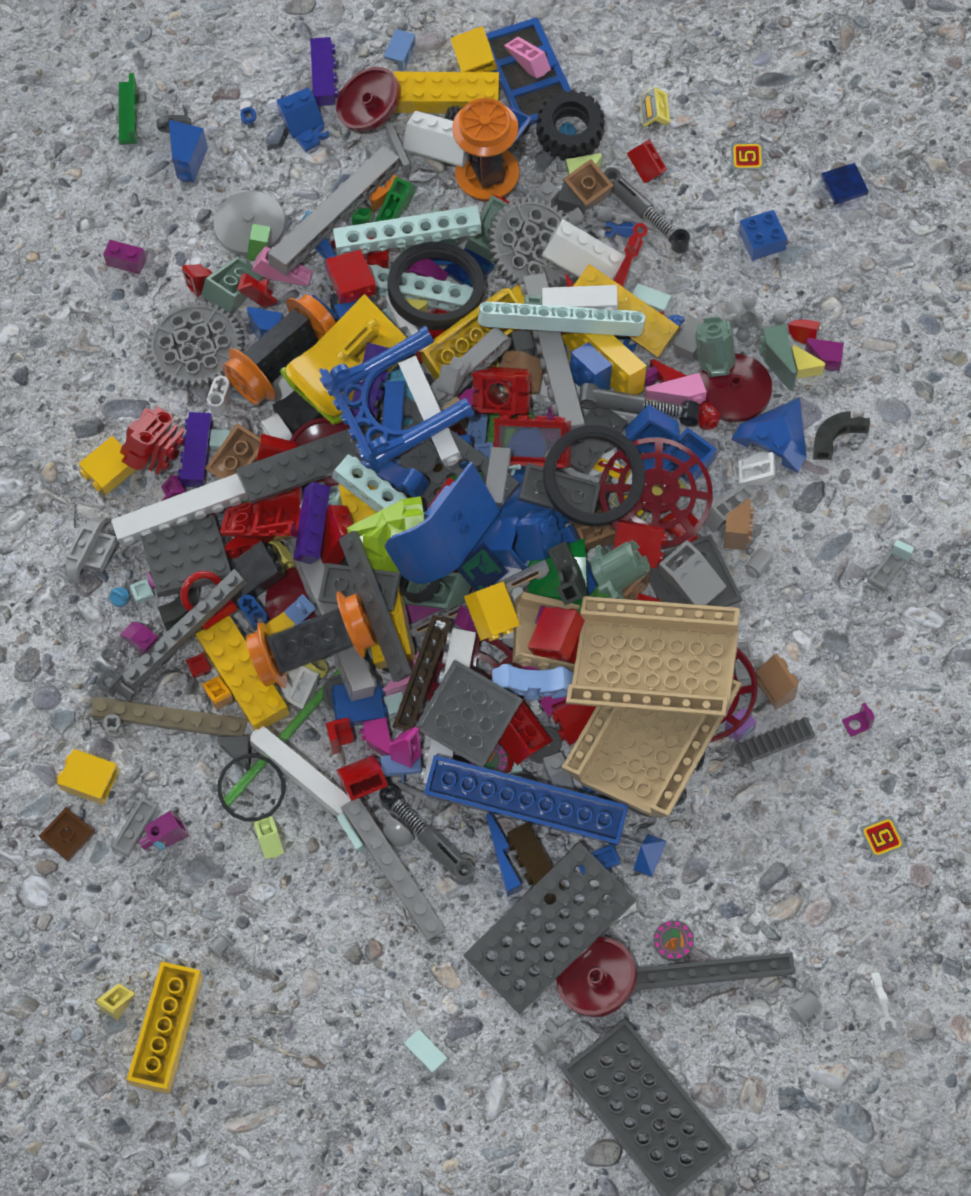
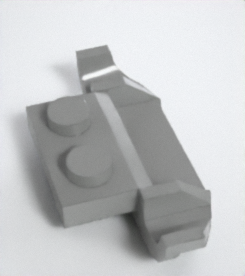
(90, 549)

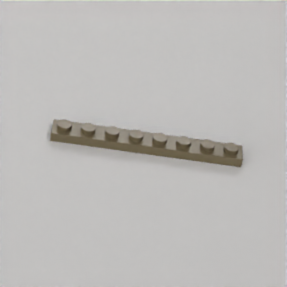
(169, 718)

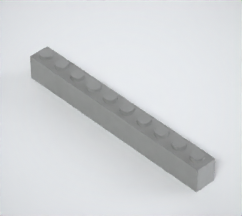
(333, 210)
(554, 362)
(350, 665)

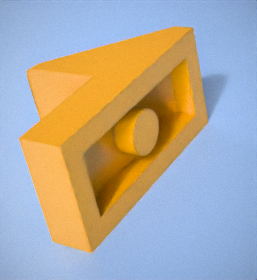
(217, 692)

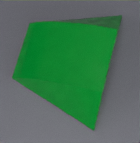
(548, 585)

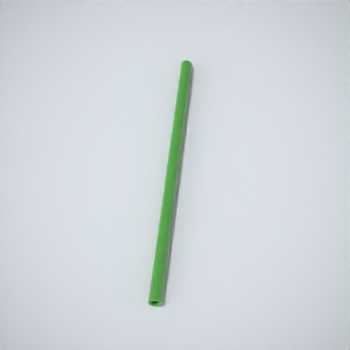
(284, 736)

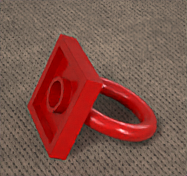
(226, 610)

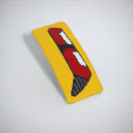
(614, 471)

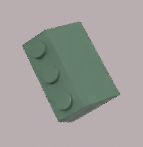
(450, 594)

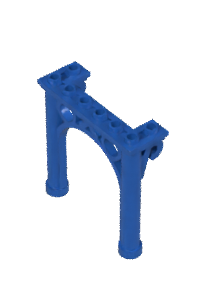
(381, 449)

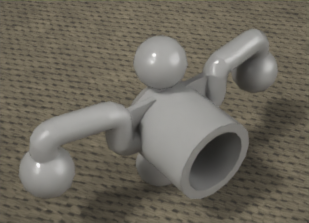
(743, 315)

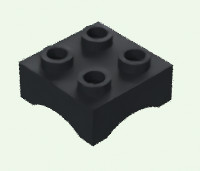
(295, 411)

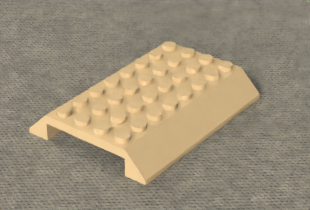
(655, 656)
(641, 754)

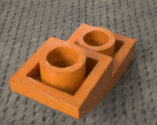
(378, 196)

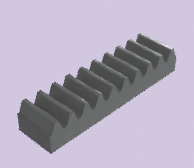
(774, 741)

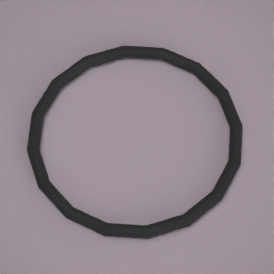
(220, 787)

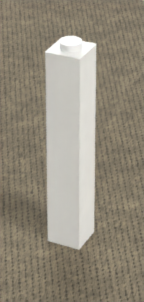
(429, 407)
(299, 770)

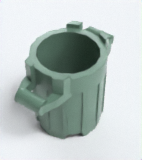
(715, 346)
(618, 568)

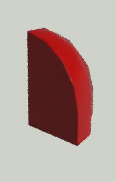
(803, 329)

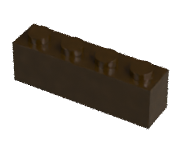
(530, 856)

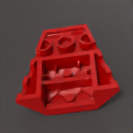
(265, 520)

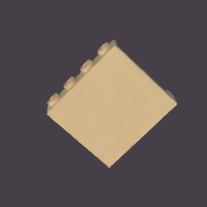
(526, 609)

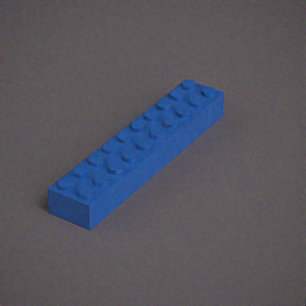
(525, 800)

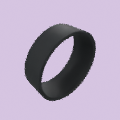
(424, 595)

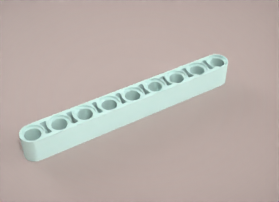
(561, 318)

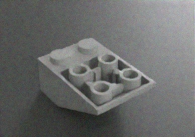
(691, 575)

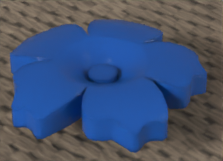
(677, 319)

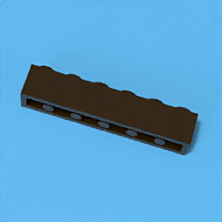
(422, 673)

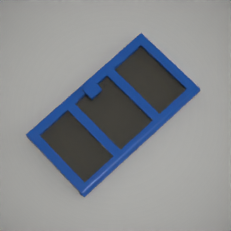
(520, 88)

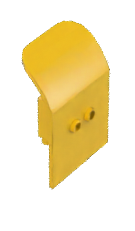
(342, 345)

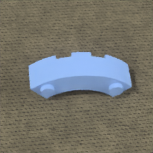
(533, 683)

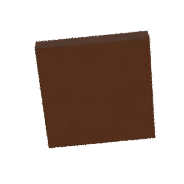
(66, 834)

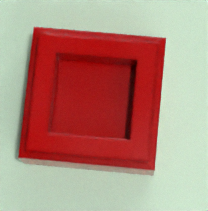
(198, 665)

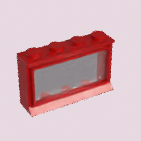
(531, 438)

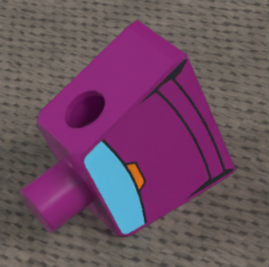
(164, 832)

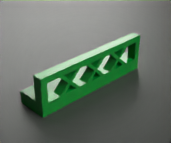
(128, 111)

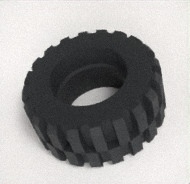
(576, 105)

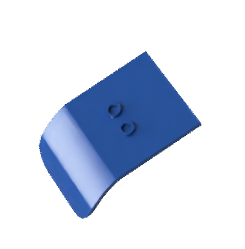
(448, 531)

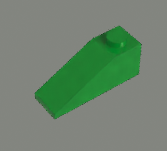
(396, 200)

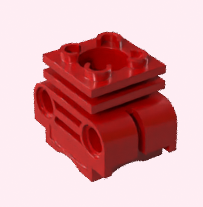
(490, 399)
(152, 441)

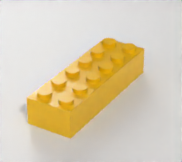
(440, 90)
(657, 328)
(461, 336)
(627, 369)
(233, 663)
(165, 1028)

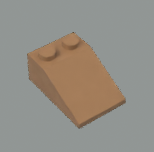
(235, 452)

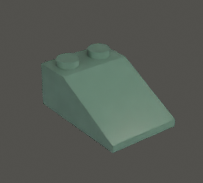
(479, 242)
(223, 284)
(778, 355)

